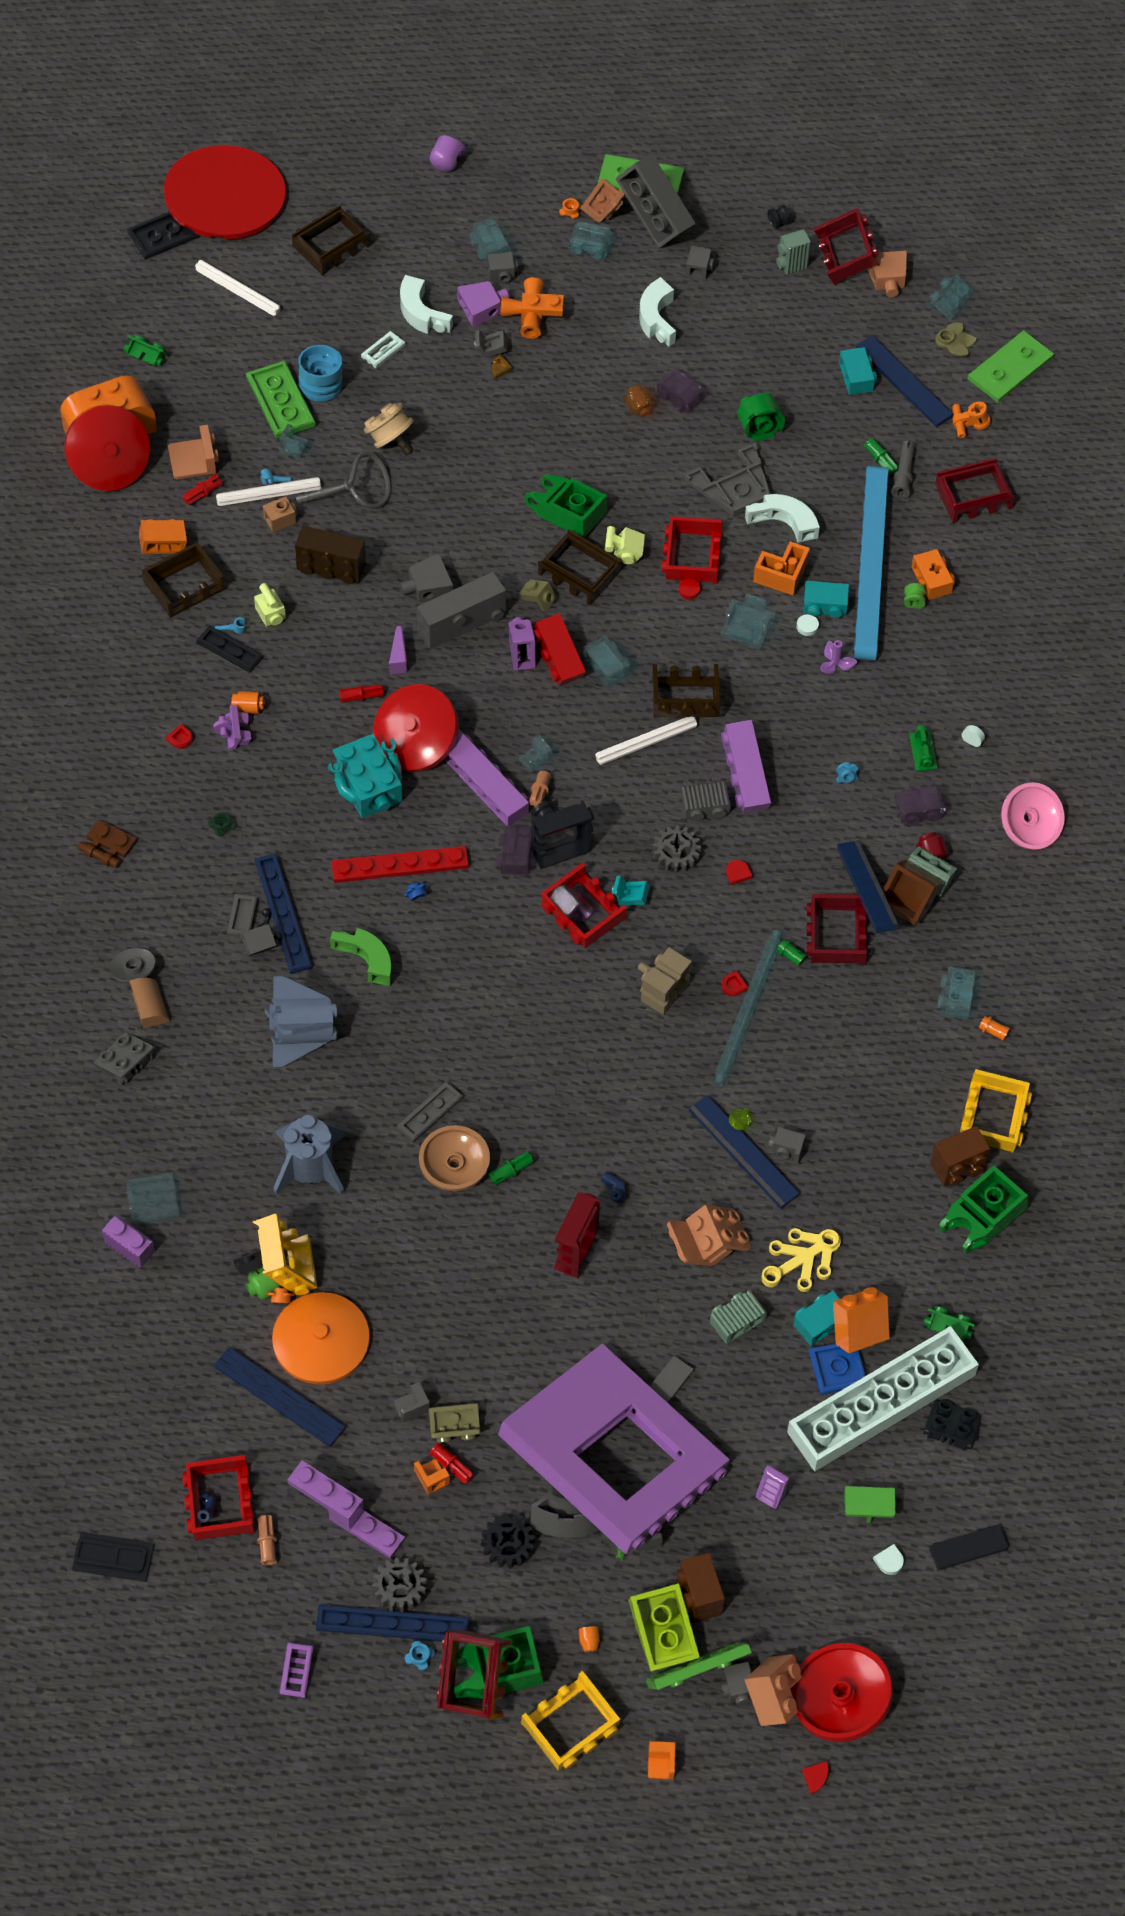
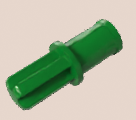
(881, 456)
(510, 1168)

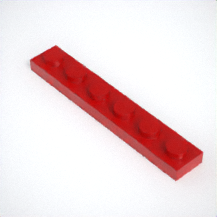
(399, 864)

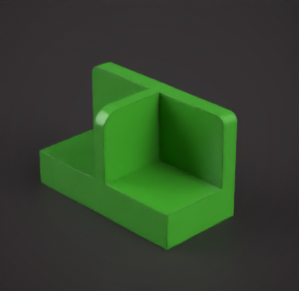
(869, 1502)

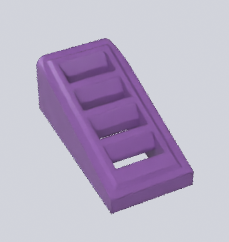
(398, 659)
(772, 1487)
(302, 1649)

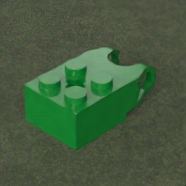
(568, 504)
(986, 1208)
(520, 1673)

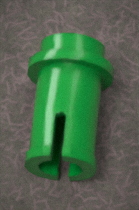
(791, 952)

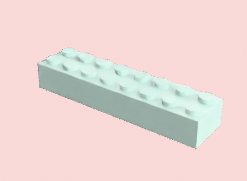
(882, 1398)

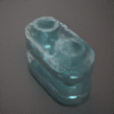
(590, 239)

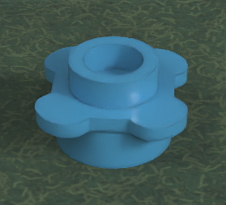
(847, 772)
(419, 1648)

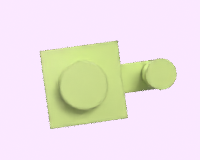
(627, 544)
(269, 606)

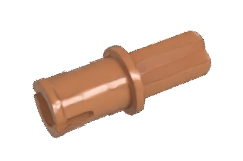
(540, 788)
(267, 1540)

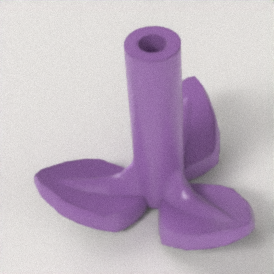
(833, 652)

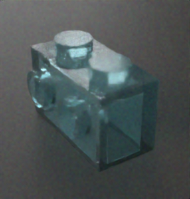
(957, 994)

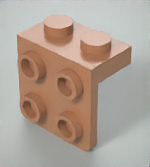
(603, 201)
(194, 456)
(716, 1230)
(687, 1247)

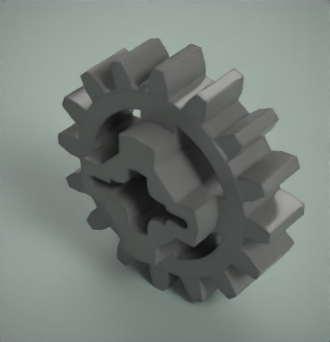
(665, 849)
(401, 1594)

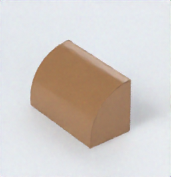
(149, 1002)

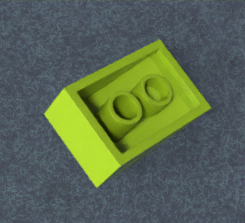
(663, 1627)

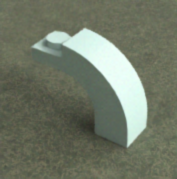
(654, 299)
(416, 312)
(788, 510)

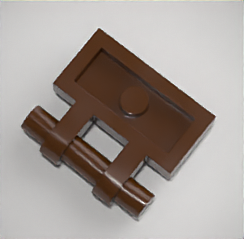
(109, 838)

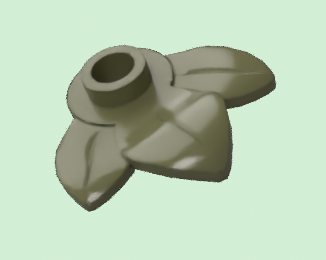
(957, 339)

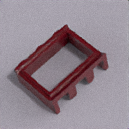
(838, 226)
(971, 506)
(836, 902)
(577, 1233)
(494, 1666)

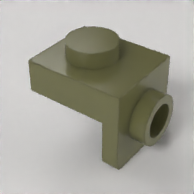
(538, 592)

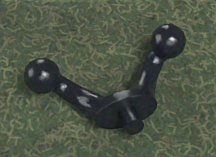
(266, 913)

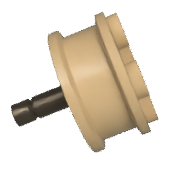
(389, 426)

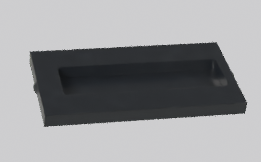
(112, 1557)

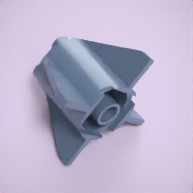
(300, 1020)
(309, 1152)

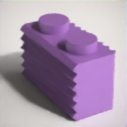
(128, 1241)

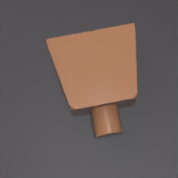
(890, 272)

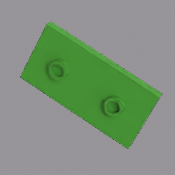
(616, 165)
(1010, 366)
(280, 398)
(719, 1658)

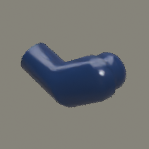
(618, 1188)
(209, 1502)

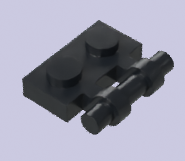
(249, 1262)

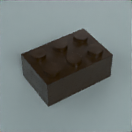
(330, 554)

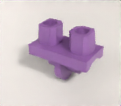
(230, 726)

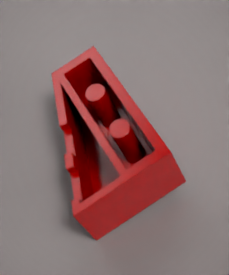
(558, 650)

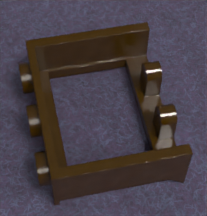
(334, 215)
(176, 563)
(576, 584)
(686, 707)

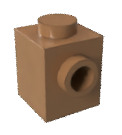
(280, 514)

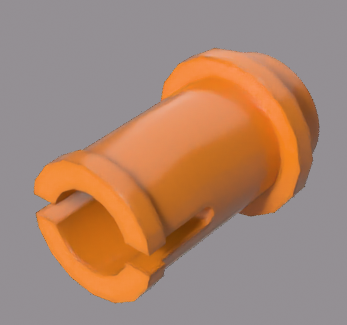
(994, 1028)

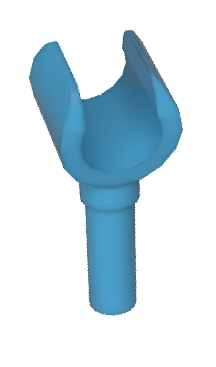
(267, 474)
(237, 629)

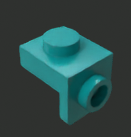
(630, 892)

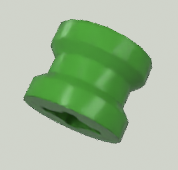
(914, 596)

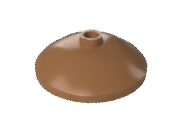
(449, 1146)

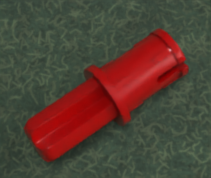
(202, 489)
(360, 693)
(451, 1463)

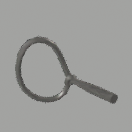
(349, 485)

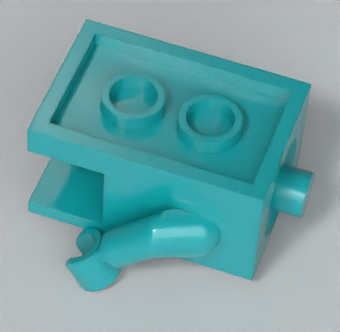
(367, 775)

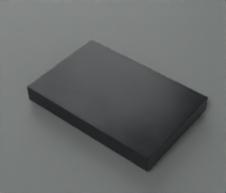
(160, 235)

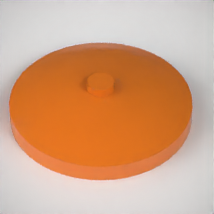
(320, 1338)

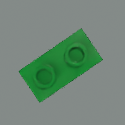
(153, 353)
(923, 749)
(940, 1319)

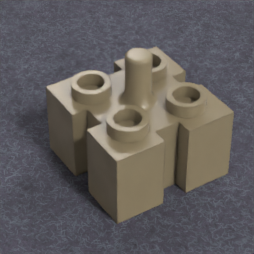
(665, 980)

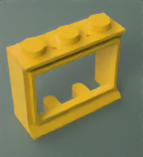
(1002, 1084)
(273, 1240)
(564, 1695)

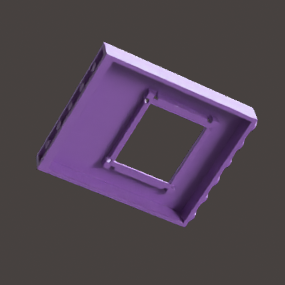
(582, 1409)

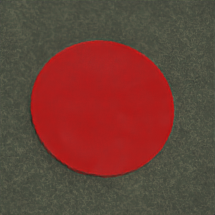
(224, 192)

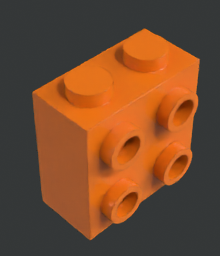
(861, 1320)

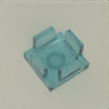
(748, 621)

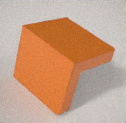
(432, 1476)
(661, 1760)

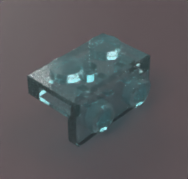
(950, 296)

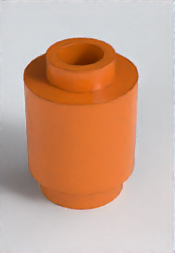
(248, 701)

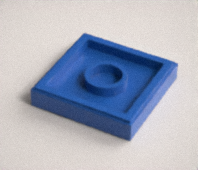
(835, 1368)

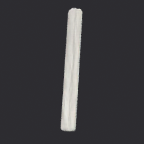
(237, 287)
(268, 491)
(645, 740)

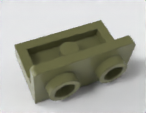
(454, 1421)

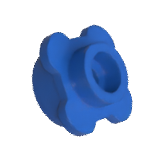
(416, 891)

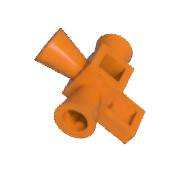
(532, 307)

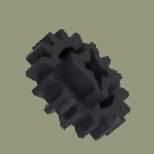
(503, 1530)

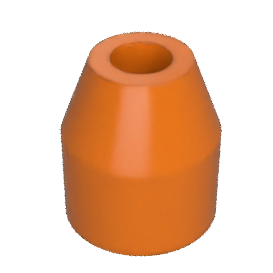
(589, 1638)

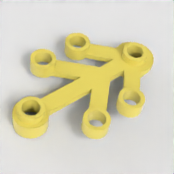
(803, 1256)

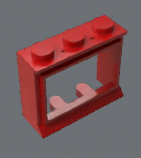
(696, 526)
(592, 886)
(192, 1503)

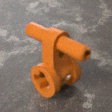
(970, 417)

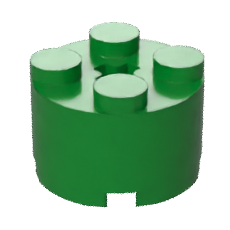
(764, 413)

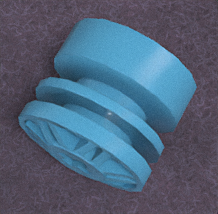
(320, 373)

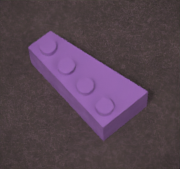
(745, 766)

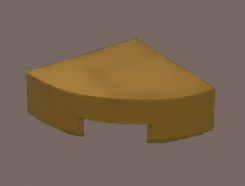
(500, 367)

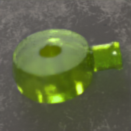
(739, 1118)

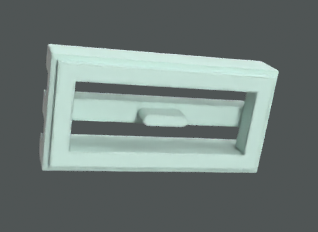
(372, 360)

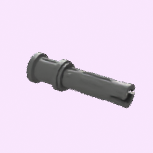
(903, 476)

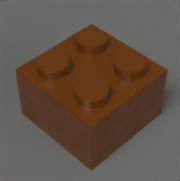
(911, 891)
(960, 1156)
(700, 1588)

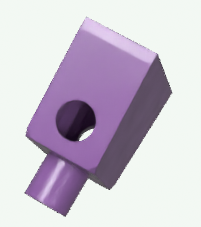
(480, 301)
(521, 633)

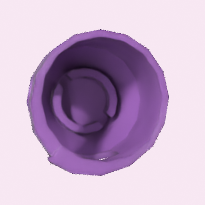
(445, 153)

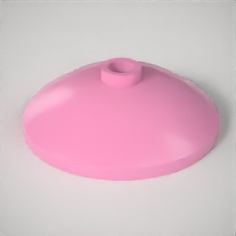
(1043, 811)

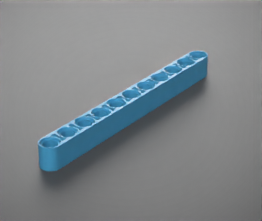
(871, 563)

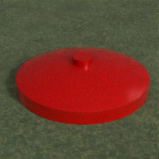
(107, 447)
(420, 723)
(842, 1692)

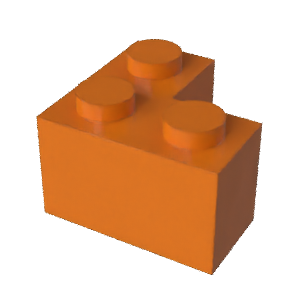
(782, 572)

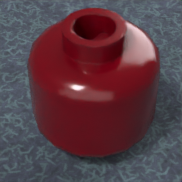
(934, 844)

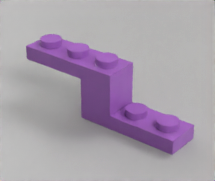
(345, 1509)

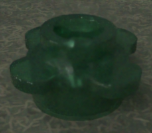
(217, 820)

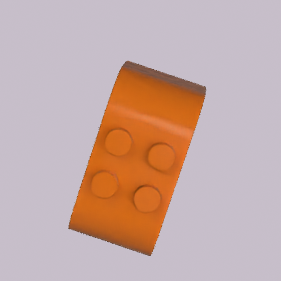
(120, 391)

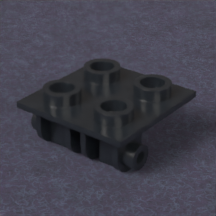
(953, 1423)

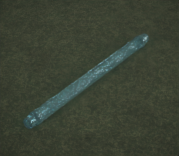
(746, 1011)

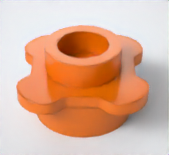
(574, 205)
(280, 1296)

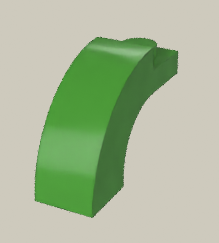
(370, 949)

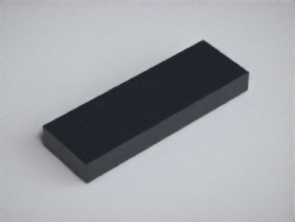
(229, 649)
(968, 1547)

